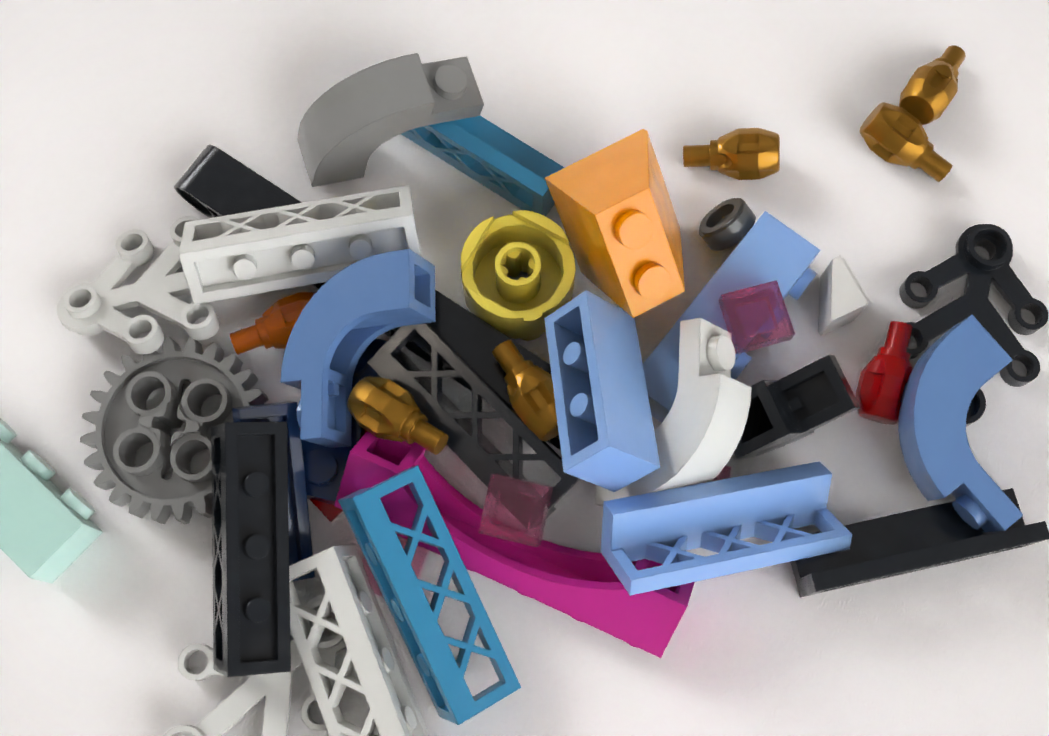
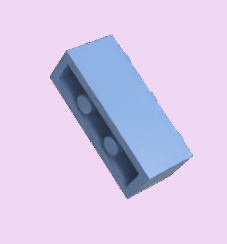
(600, 393)

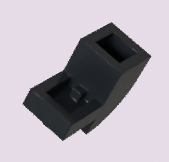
(795, 406)

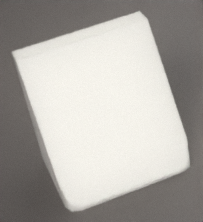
(839, 296)

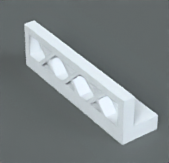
(293, 243)
(367, 644)

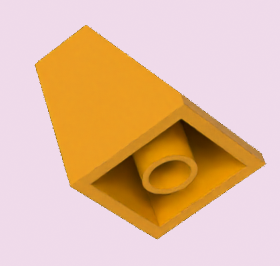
(622, 223)

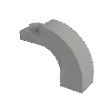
(378, 105)

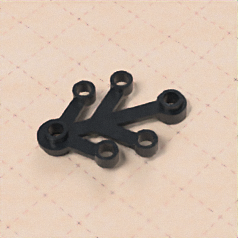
(976, 302)

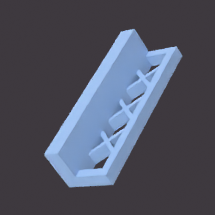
(715, 518)

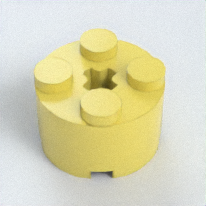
(505, 248)

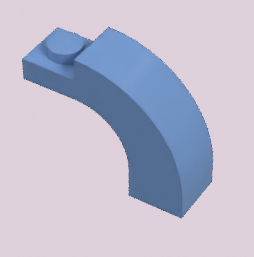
(338, 327)
(935, 425)

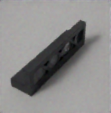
(465, 436)
(907, 545)
(250, 548)

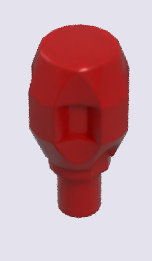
(885, 377)

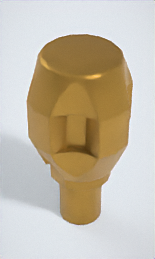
(933, 86)
(902, 140)
(738, 154)
(529, 391)
(393, 414)

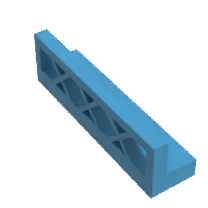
(491, 159)
(409, 606)

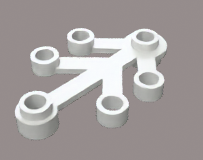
(97, 305)
(273, 687)

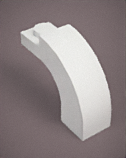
(704, 418)

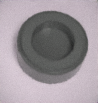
(726, 224)

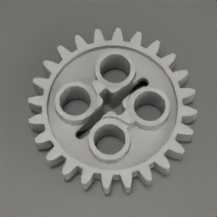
(126, 425)

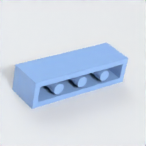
(764, 255)

